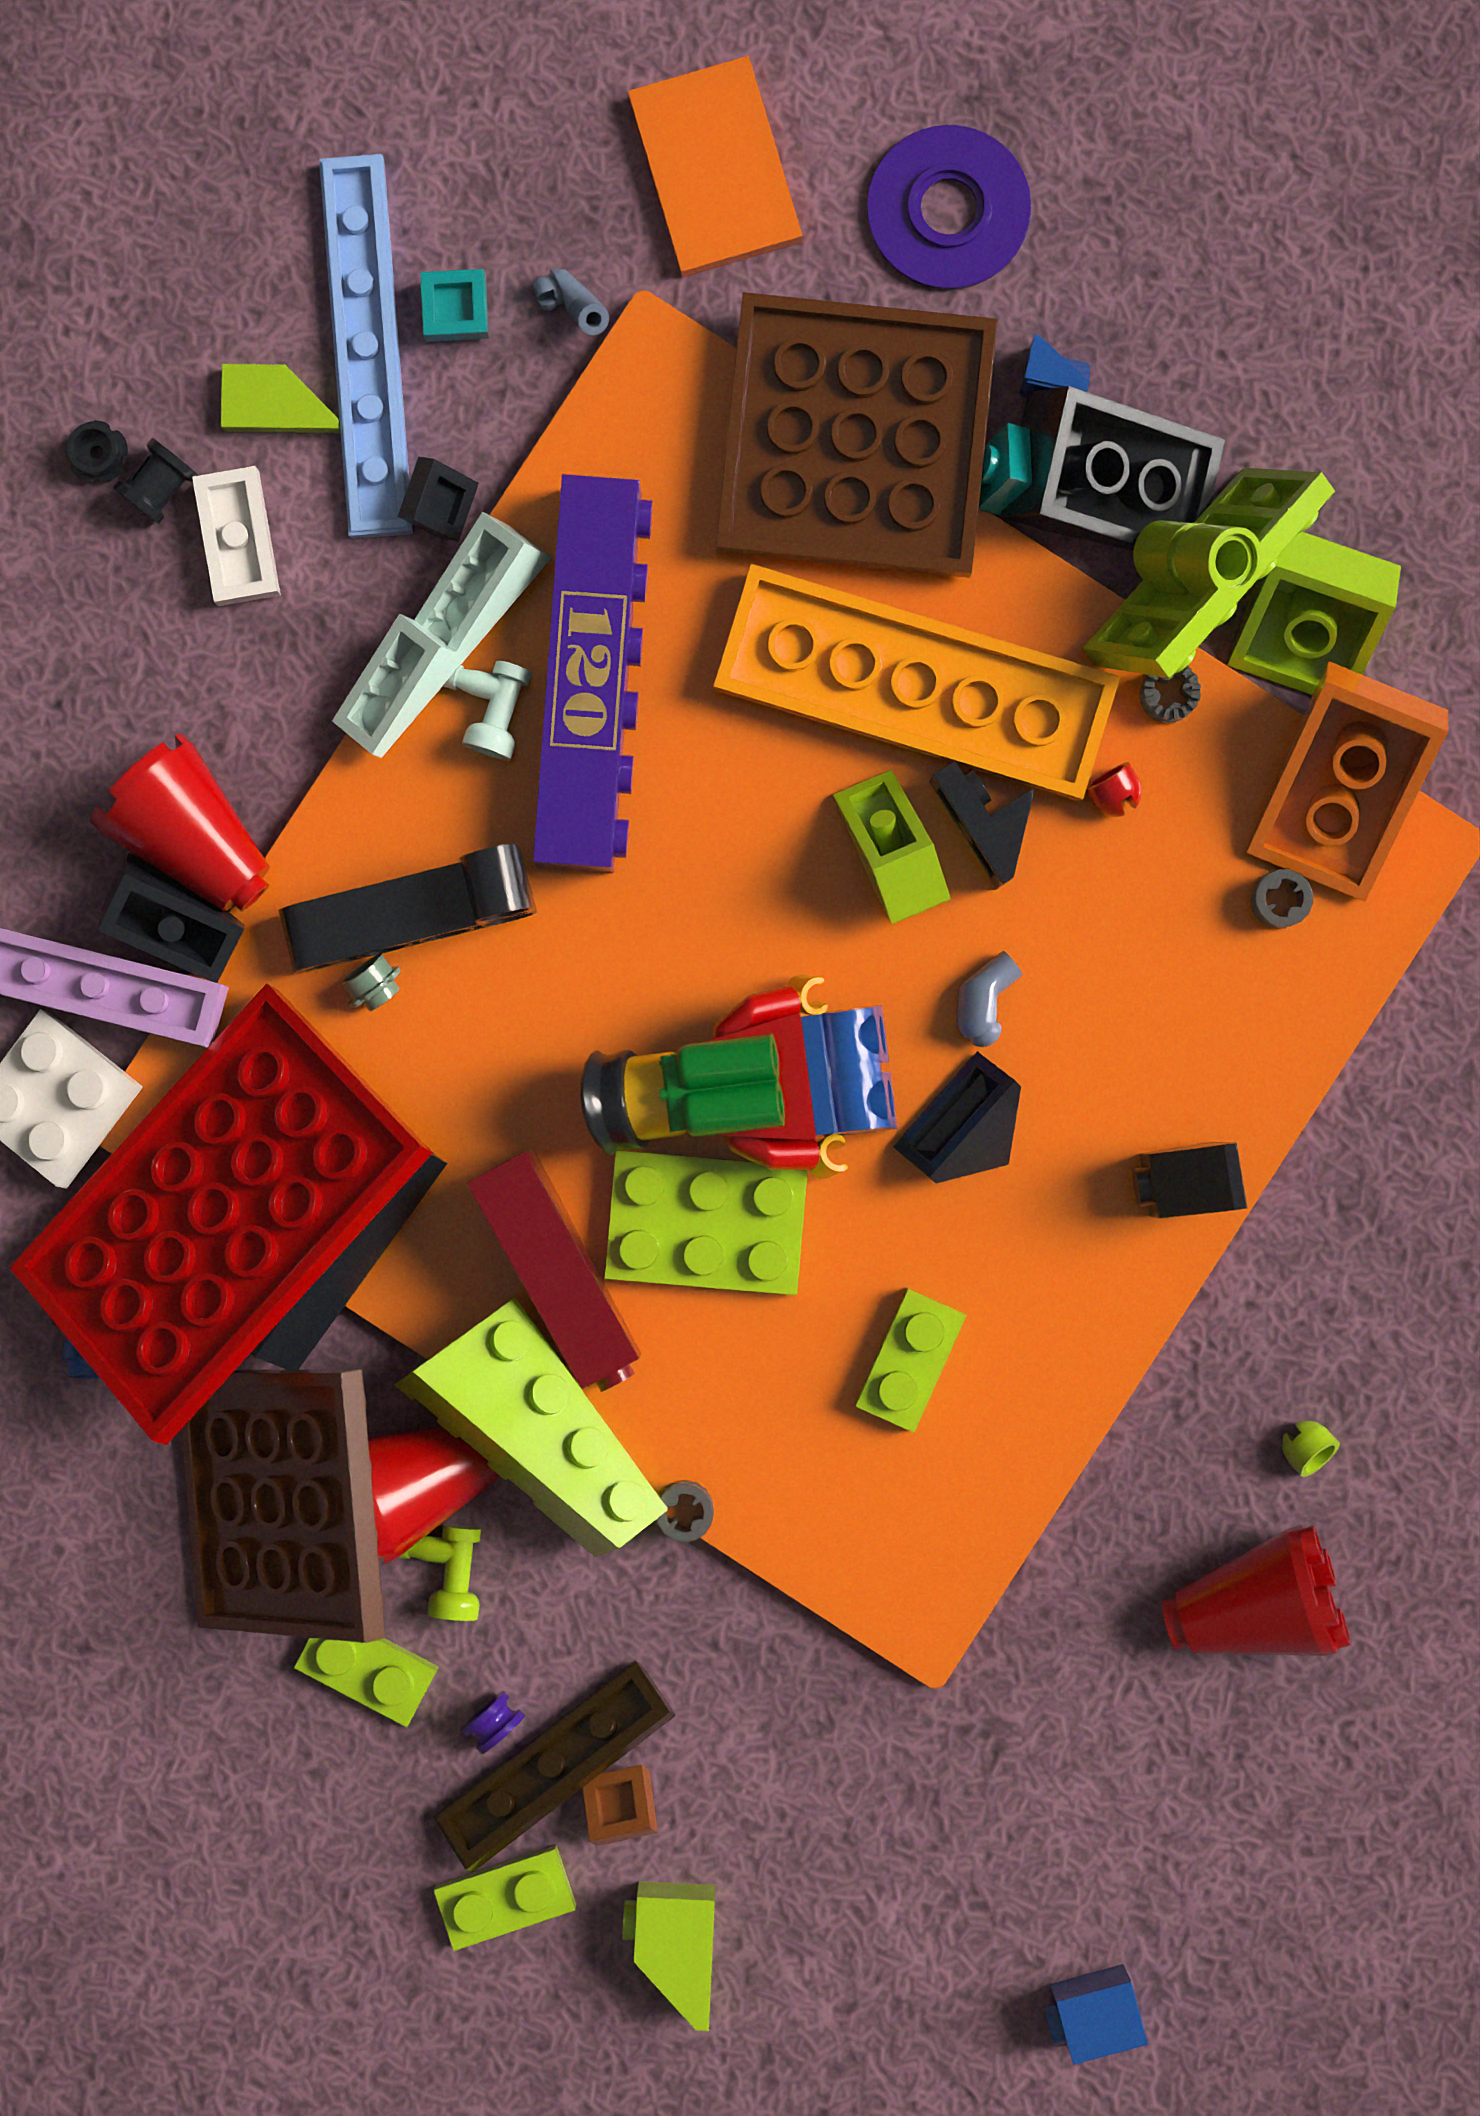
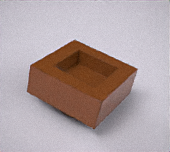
(620, 1805)

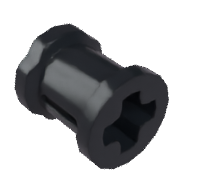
(155, 480)

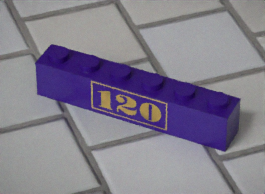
(589, 672)

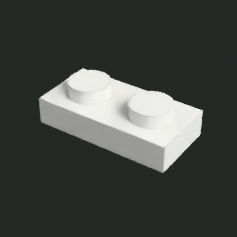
(236, 536)

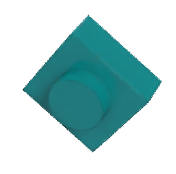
(454, 305)
(1005, 468)

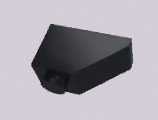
(168, 920)
(1190, 1180)

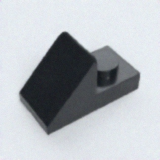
(993, 837)

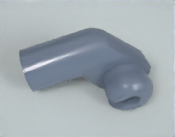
(578, 302)
(979, 1000)

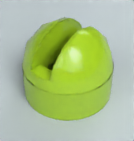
(1310, 1448)

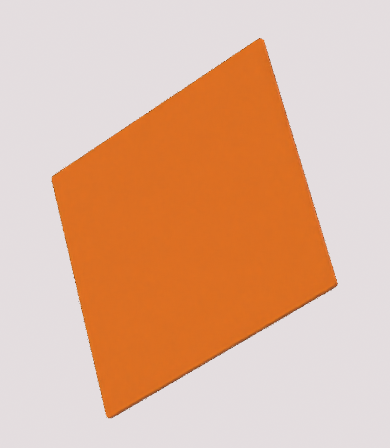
(1137, 1027)

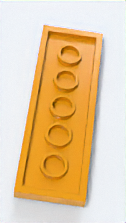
(916, 683)

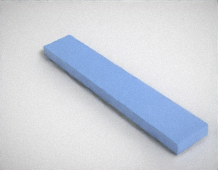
(365, 344)

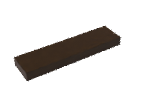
(553, 1766)

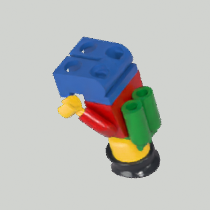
(761, 1082)

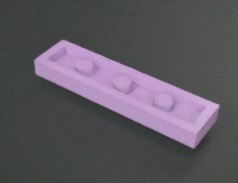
(110, 989)

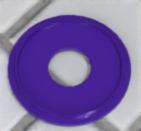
(960, 156)

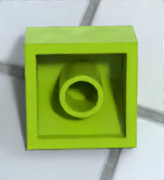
(1313, 610)

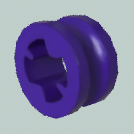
(492, 1722)

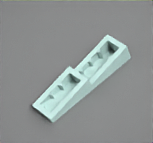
(425, 652)

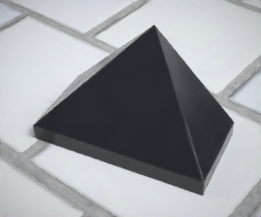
(966, 1125)

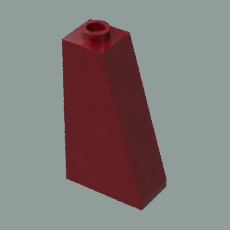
(556, 1270)

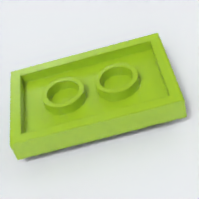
(705, 1223)

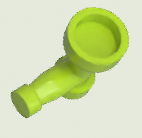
(454, 1551)

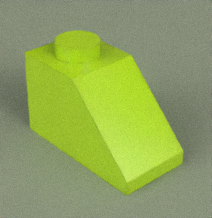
(892, 846)
(675, 1943)

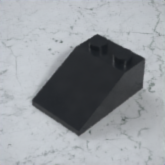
(1110, 468)

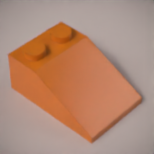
(1349, 781)

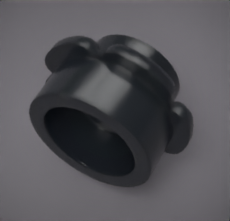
(84, 440)

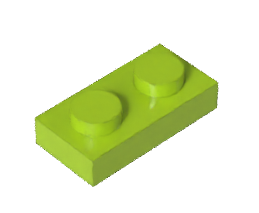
(910, 1360)
(370, 1673)
(504, 1897)

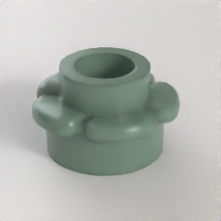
(371, 983)

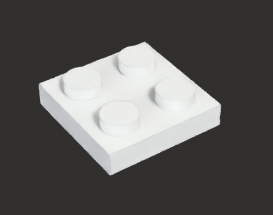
(59, 1098)

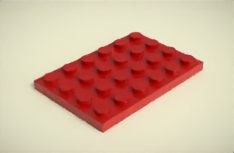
(218, 1213)

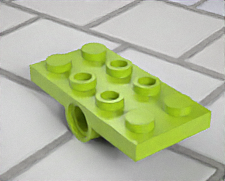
(1204, 568)

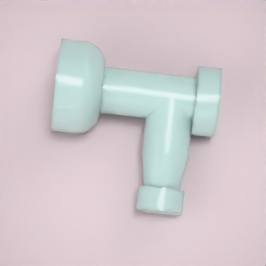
(502, 690)

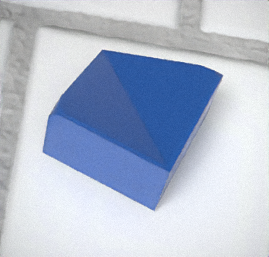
(1049, 370)

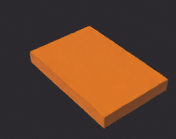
(715, 166)

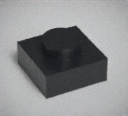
(438, 499)

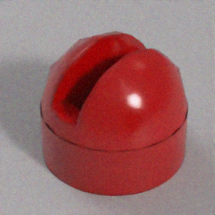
(1113, 787)

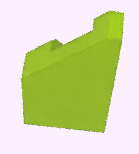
(271, 401)

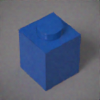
(1095, 2015)

